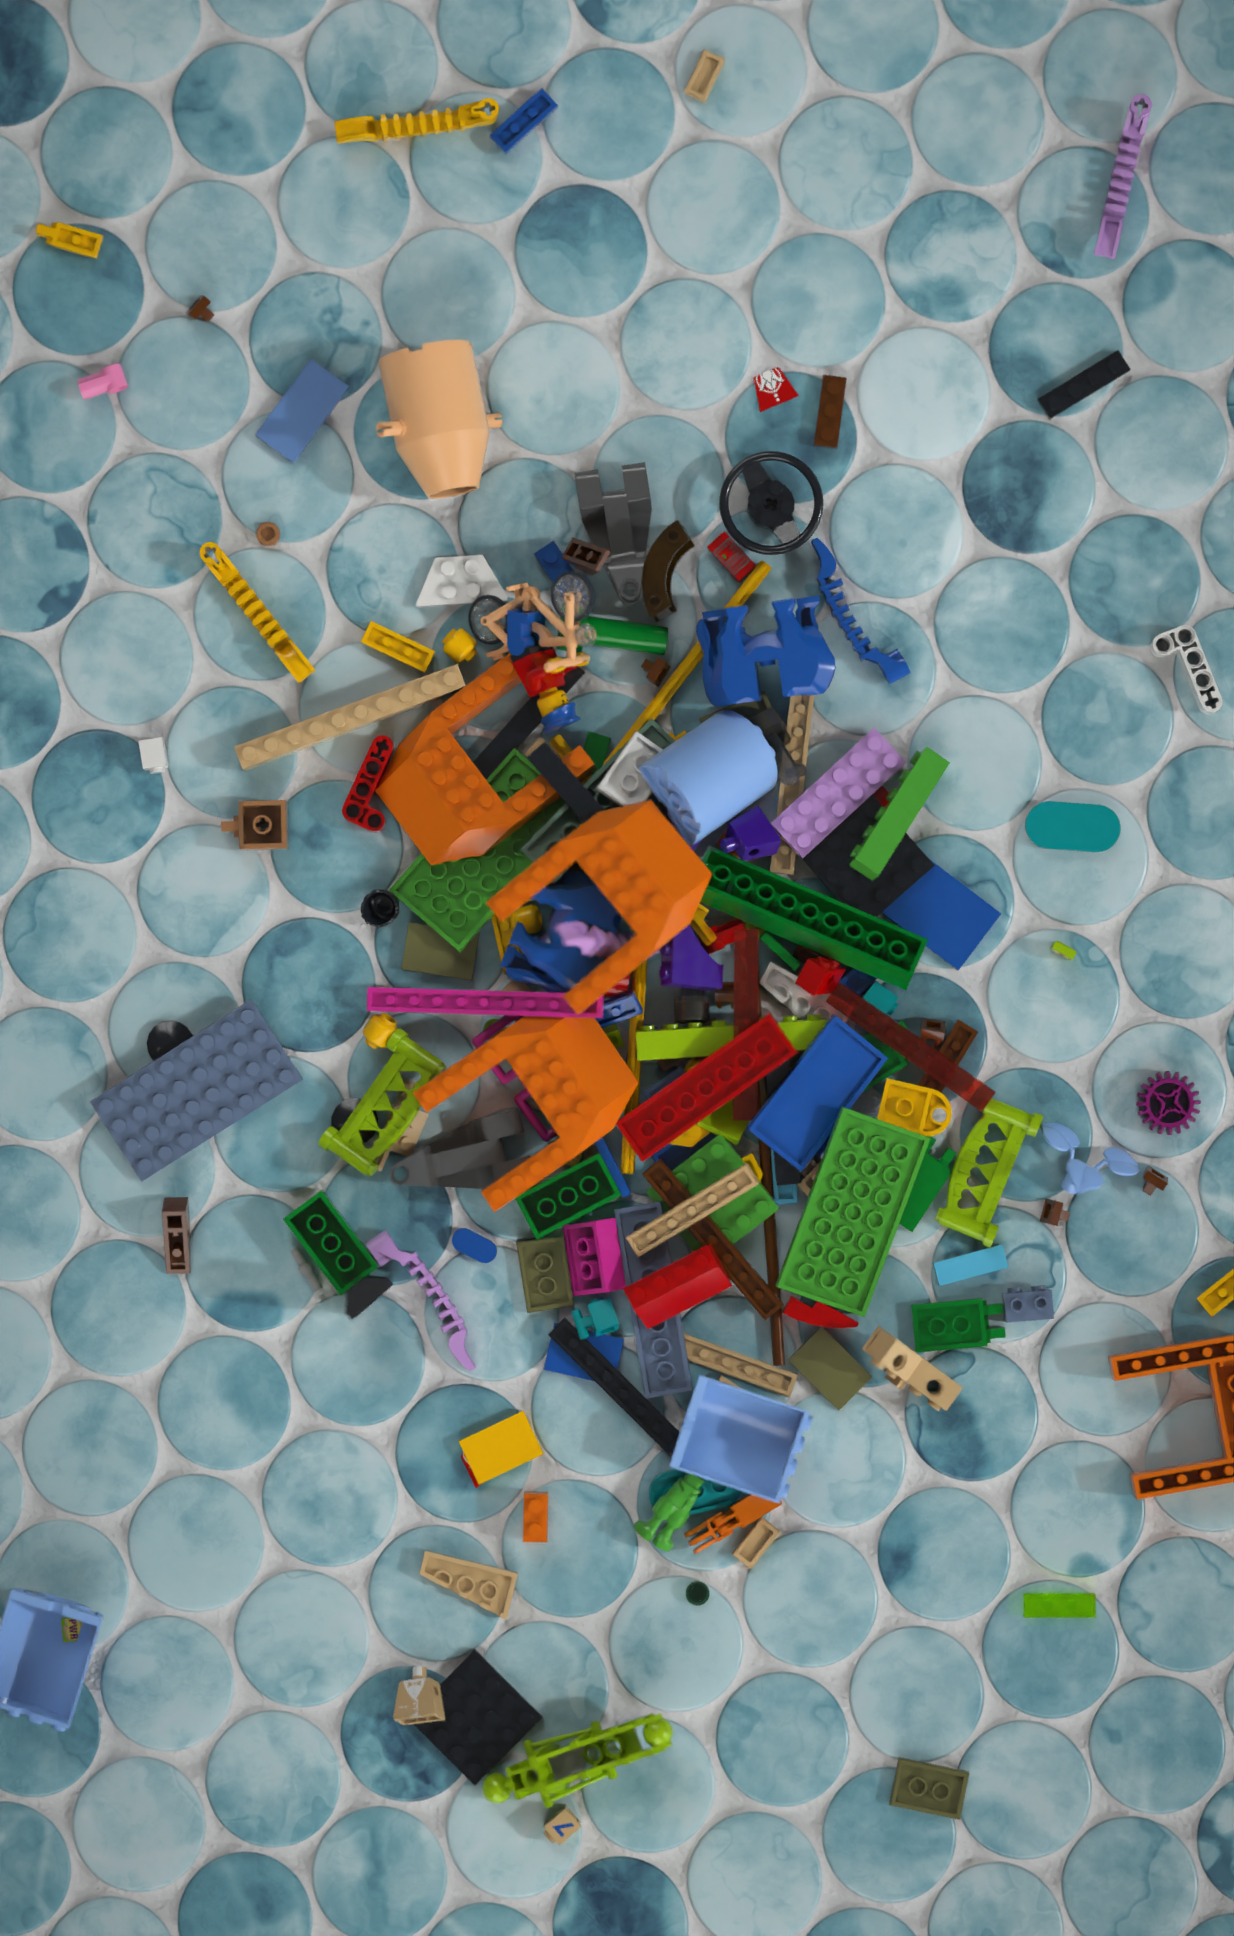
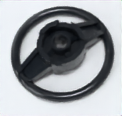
(762, 489)

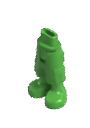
(674, 1508)

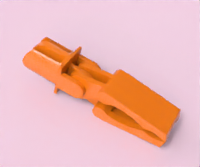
(744, 1512)

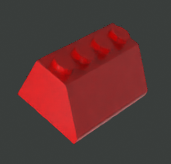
(678, 1286)

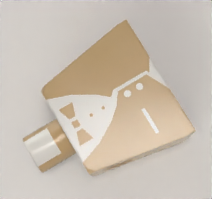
(418, 1699)

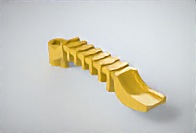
(368, 129)
(256, 611)

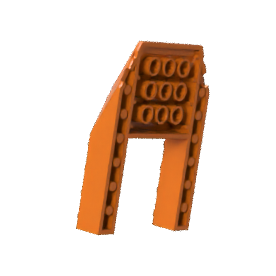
(442, 793)
(639, 869)
(570, 1075)
(1218, 1357)

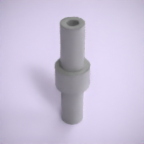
(306, 1269)

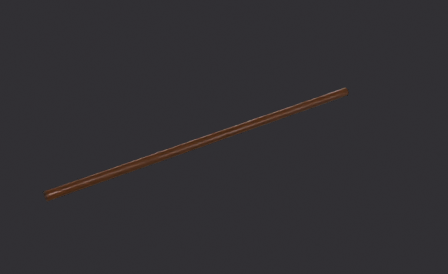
(770, 1236)

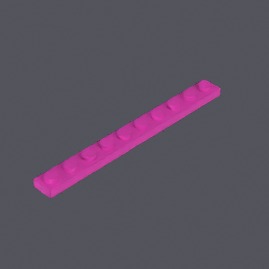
(476, 1002)

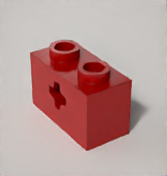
(820, 975)

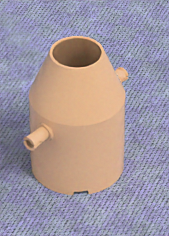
(437, 415)

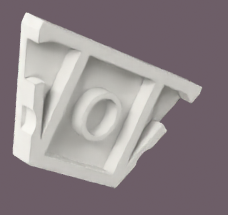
(459, 582)

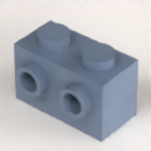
(1027, 1305)

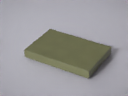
(432, 954)
(545, 1274)
(830, 1368)
(929, 1788)

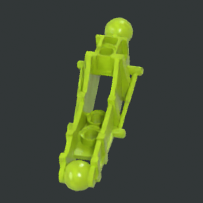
(522, 1778)

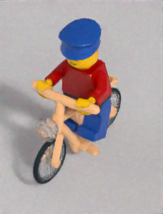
(532, 643)

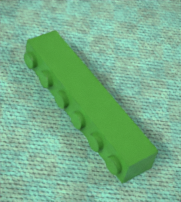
(899, 813)

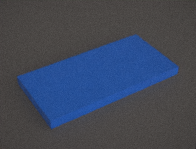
(944, 914)
(810, 1096)

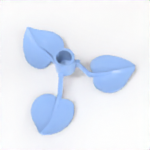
(1079, 1175)

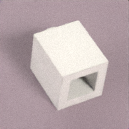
(153, 755)

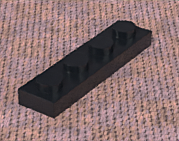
(1083, 385)

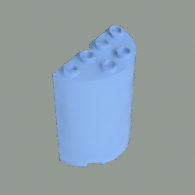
(711, 774)
(740, 1439)
(37, 1668)

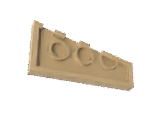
(474, 1581)

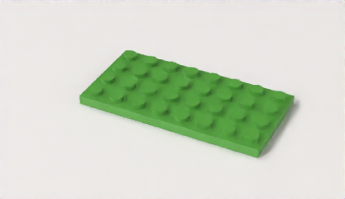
(455, 893)
(852, 1211)

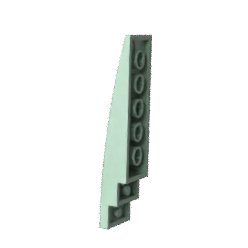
(566, 820)

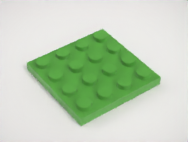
(706, 1167)

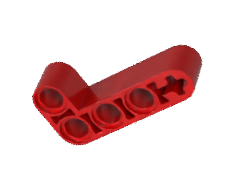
(372, 781)

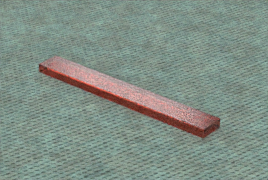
(745, 1007)
(910, 1046)

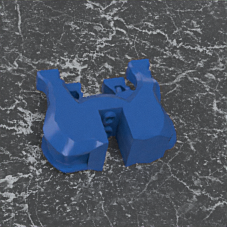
(733, 655)
(546, 958)

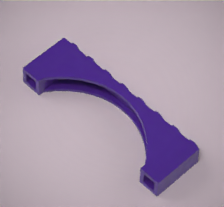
(685, 960)

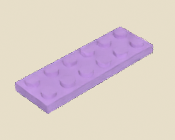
(838, 793)

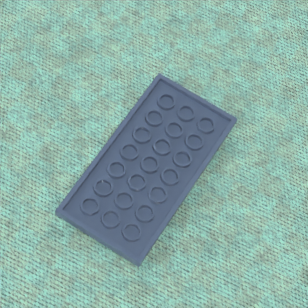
(196, 1090)

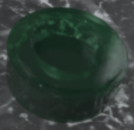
(697, 1593)

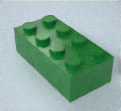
(568, 1196)
(331, 1242)

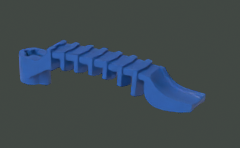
(892, 664)

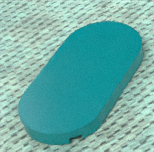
(1072, 826)
(712, 1494)

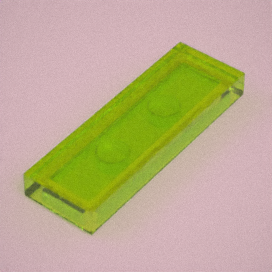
(1059, 1605)

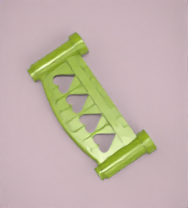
(348, 1142)
(977, 1220)

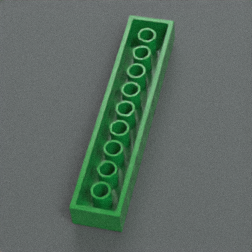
(811, 919)

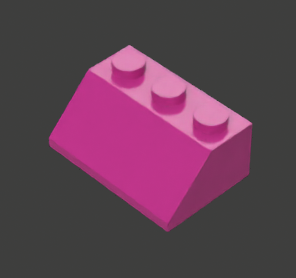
(594, 1257)

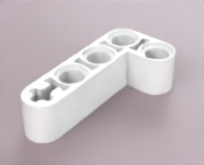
(1191, 671)

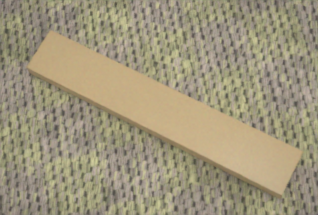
(692, 1210)
(739, 1366)

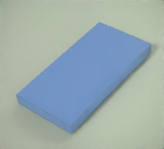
(302, 411)

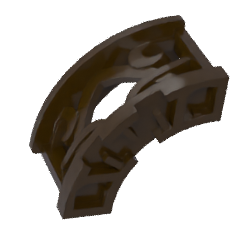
(659, 569)

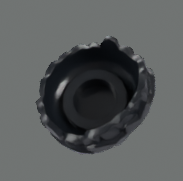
(380, 908)

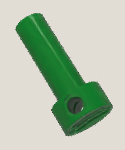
(625, 635)

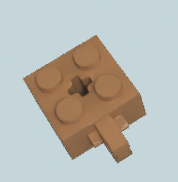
(250, 815)

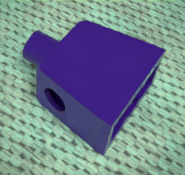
(751, 836)

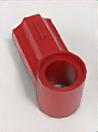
(724, 935)

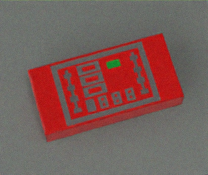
(731, 556)

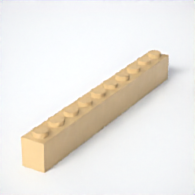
(350, 717)

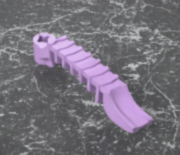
(1122, 176)
(595, 940)
(384, 1250)

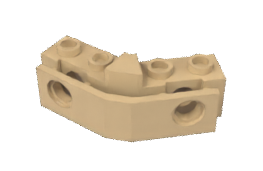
(908, 1367)

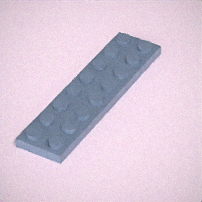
(663, 1346)

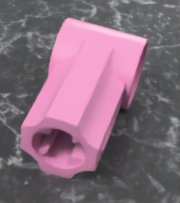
(109, 380)

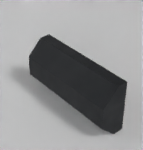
(365, 1293)

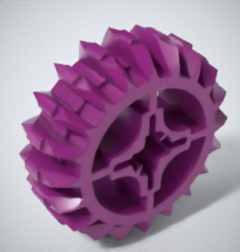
(1161, 1112)

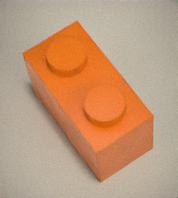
(535, 1516)

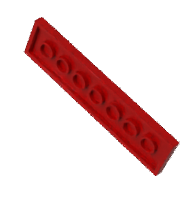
(706, 1087)

